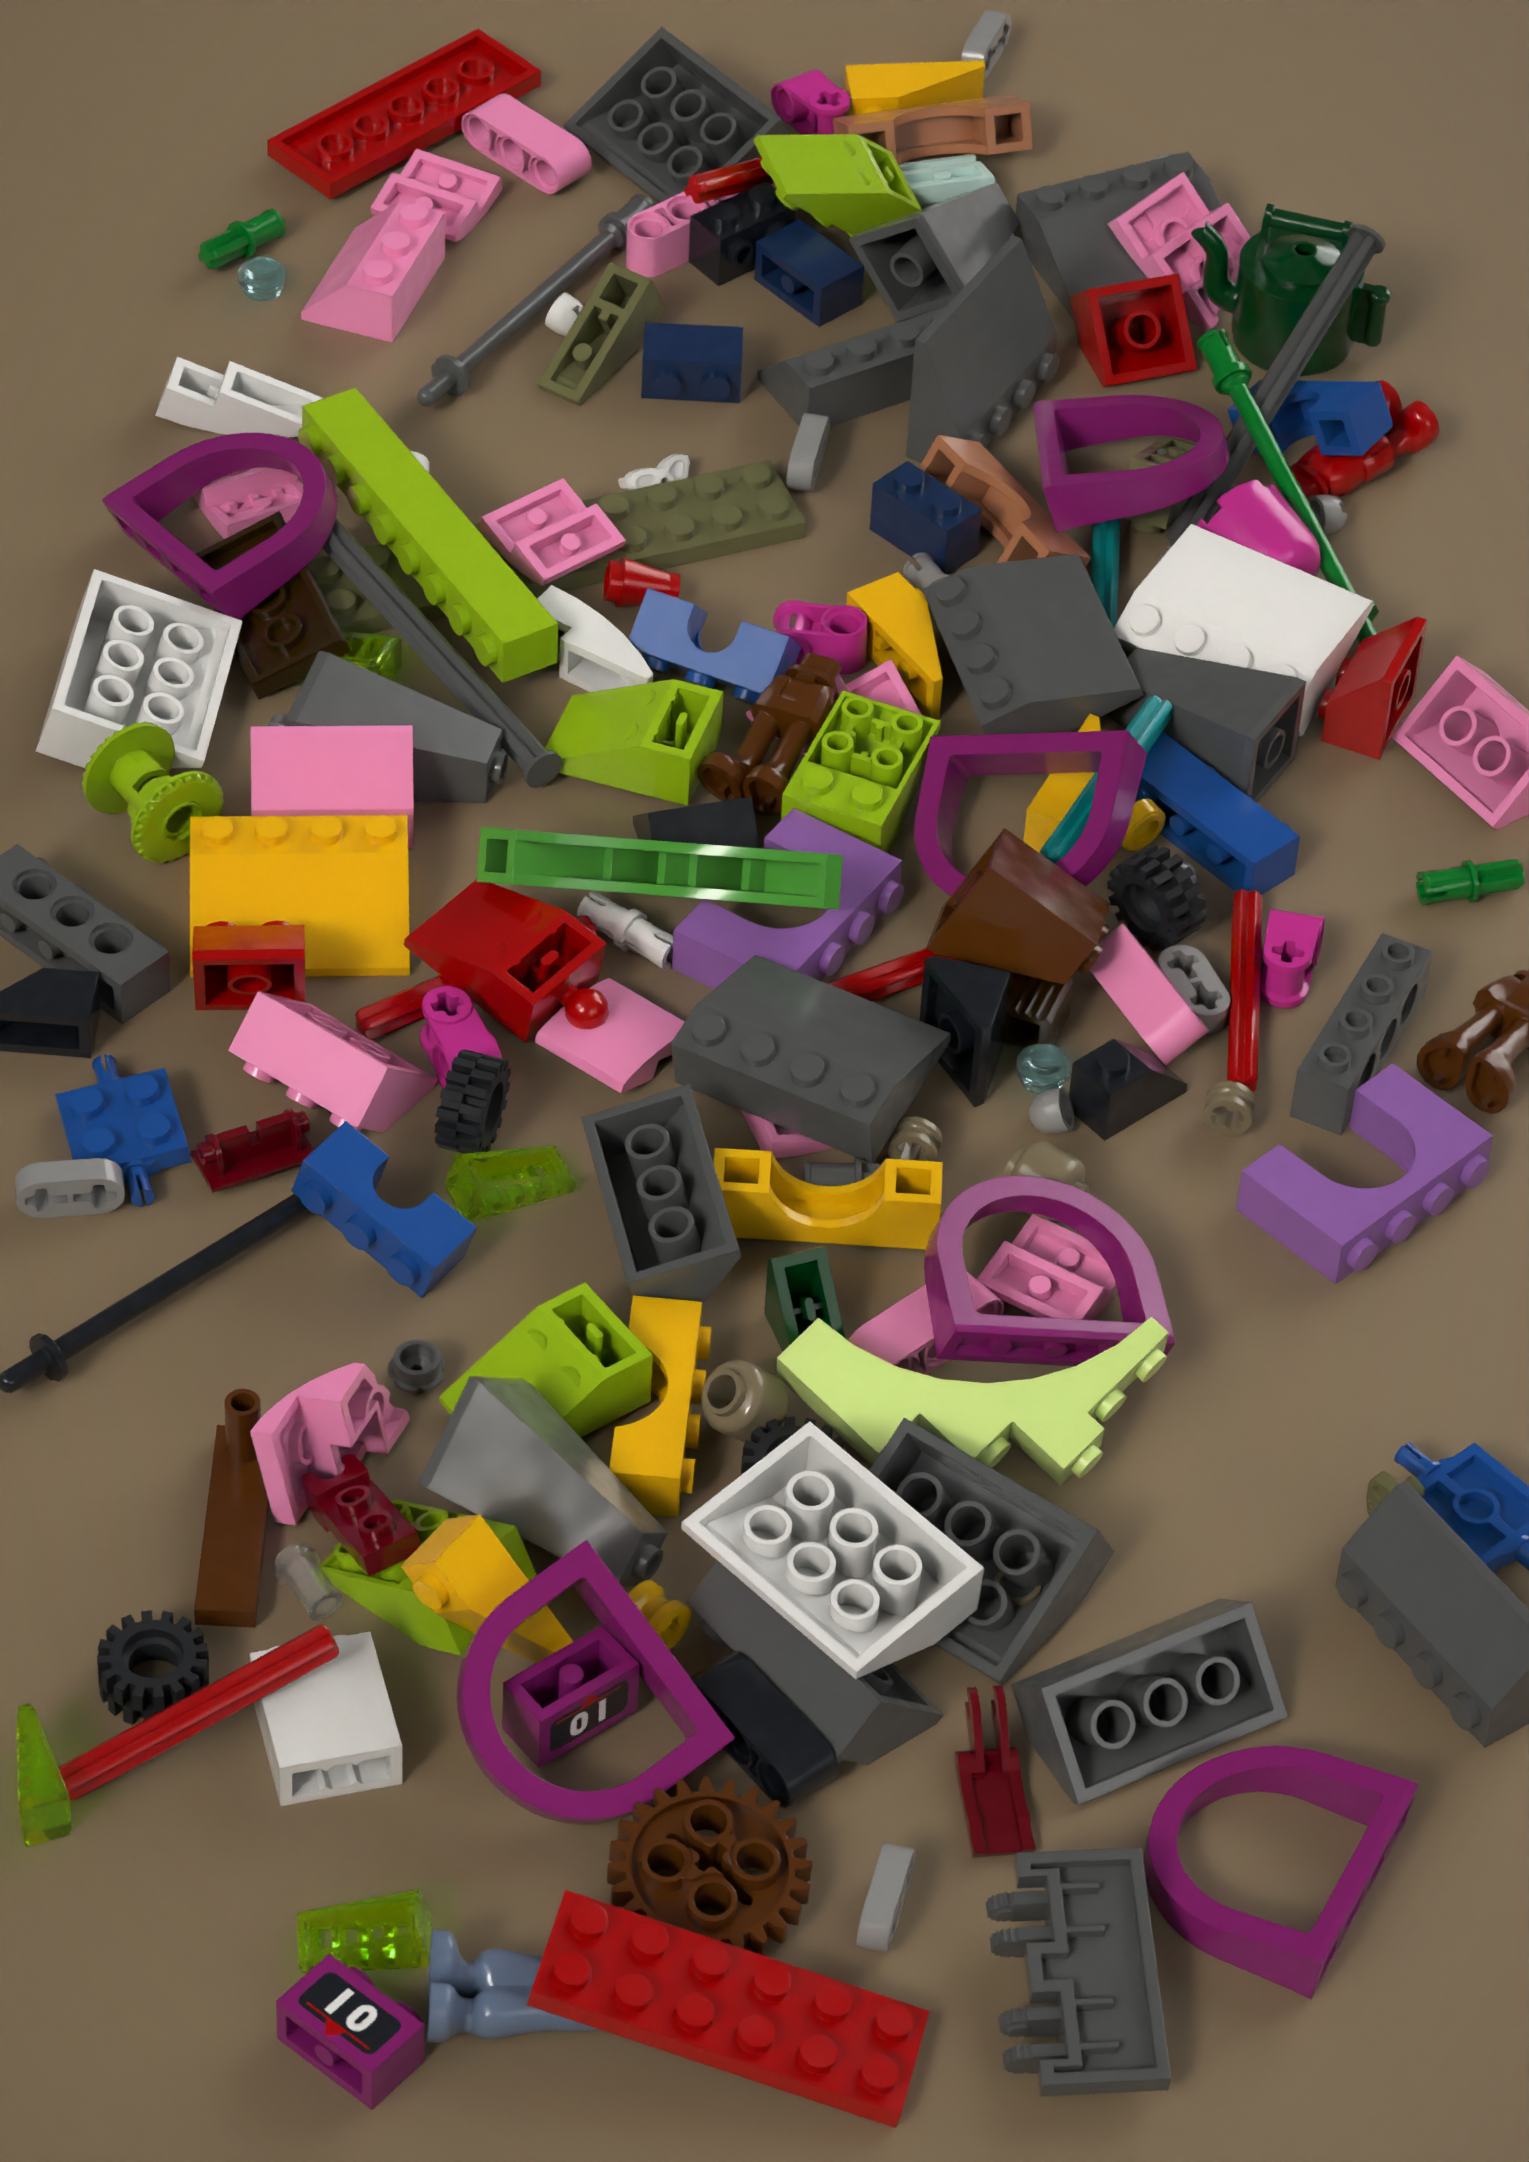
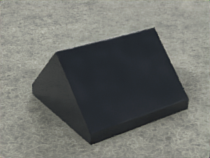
(710, 823)
(973, 1008)

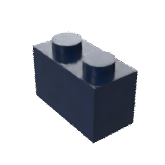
(809, 272)
(692, 362)
(925, 516)

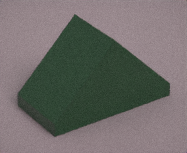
(799, 1293)

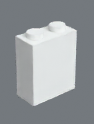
(332, 1727)

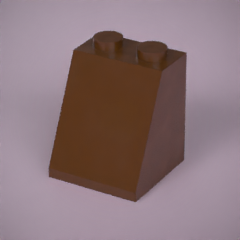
(1021, 916)

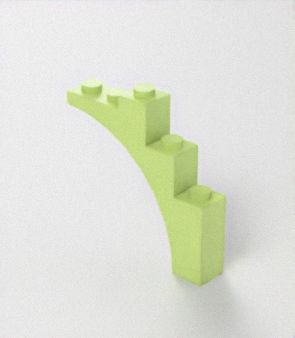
(1042, 1415)

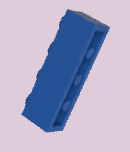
(1216, 820)

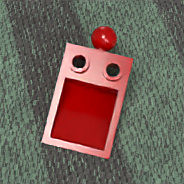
(515, 958)

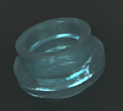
(262, 278)
(1043, 1067)

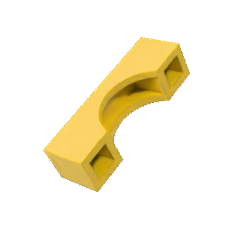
(887, 1209)
(652, 1451)

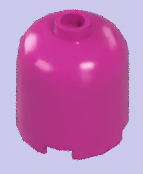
(1267, 524)

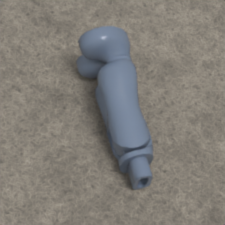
(496, 1994)

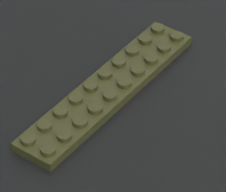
(661, 527)

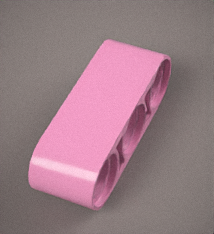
(526, 143)
(661, 235)
(1146, 996)
(905, 1330)

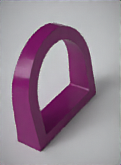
(1113, 495)
(262, 569)
(956, 758)
(973, 1336)
(658, 1667)
(1248, 1942)

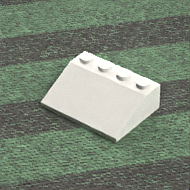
(1243, 611)
(139, 662)
(838, 1554)

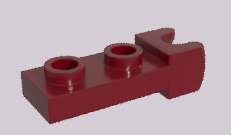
(360, 1517)

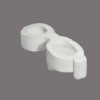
(669, 469)

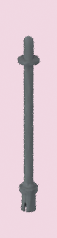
(452, 373)

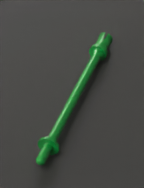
(1232, 379)

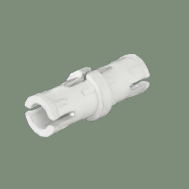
(628, 929)

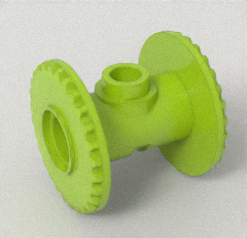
(134, 776)

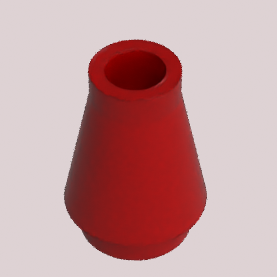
(628, 581)

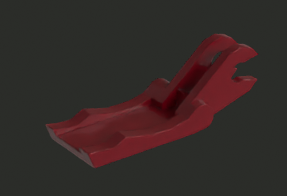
(992, 1785)

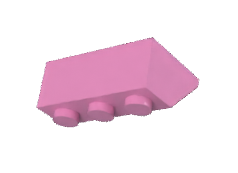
(380, 272)
(1473, 742)
(333, 771)
(328, 1063)

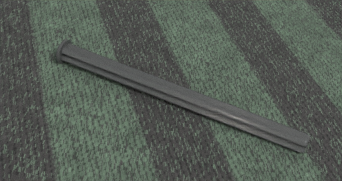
(1286, 368)
(527, 752)

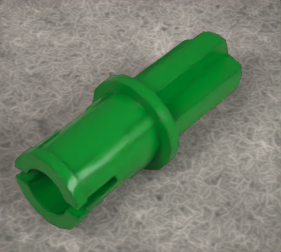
(242, 239)
(1469, 881)

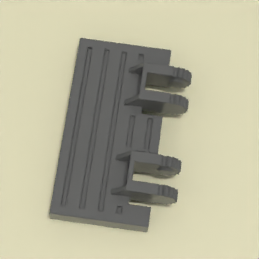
(1093, 1962)

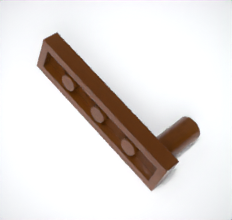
(233, 1521)

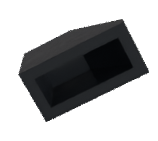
(51, 1013)
(1119, 1087)

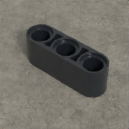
(770, 1734)

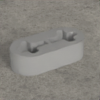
(988, 39)
(808, 452)
(1202, 986)
(69, 1188)
(885, 1897)

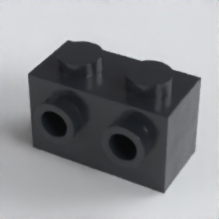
(726, 233)

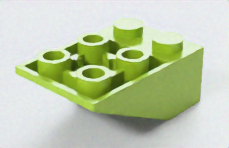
(837, 179)
(640, 737)
(863, 769)
(574, 1358)
(391, 1592)

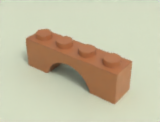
(964, 126)
(1006, 506)

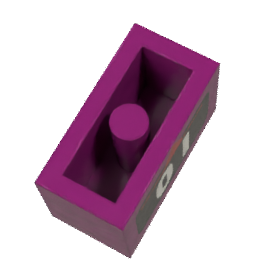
(570, 1696)
(351, 2030)

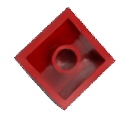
(1134, 330)
(1374, 690)
(241, 960)

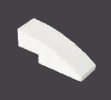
(233, 401)
(591, 648)

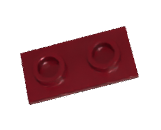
(246, 1155)

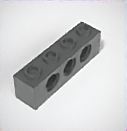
(72, 931)
(1361, 1032)

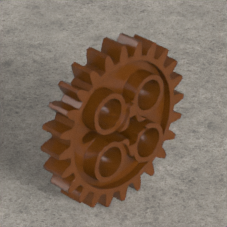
(712, 1866)

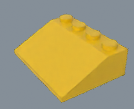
(322, 872)

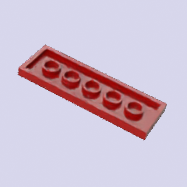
(401, 113)
(729, 2008)

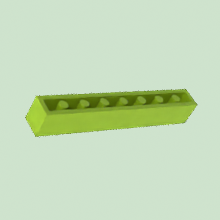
(430, 536)

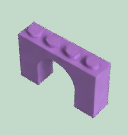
(717, 942)
(1345, 1226)

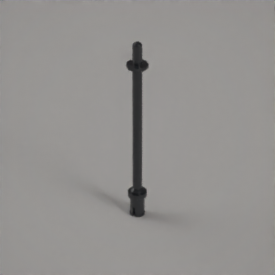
(50, 1356)

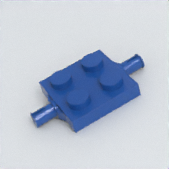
(125, 1122)
(1477, 1500)

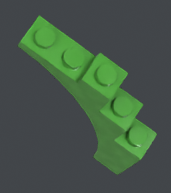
(659, 868)

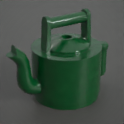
(1278, 280)

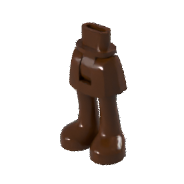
(789, 709)
(1489, 1080)

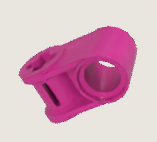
(809, 102)
(826, 631)
(1289, 956)
(451, 1027)

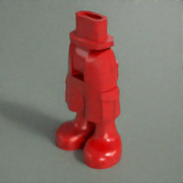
(1337, 475)

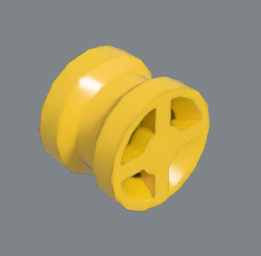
(666, 1617)

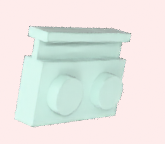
(945, 177)

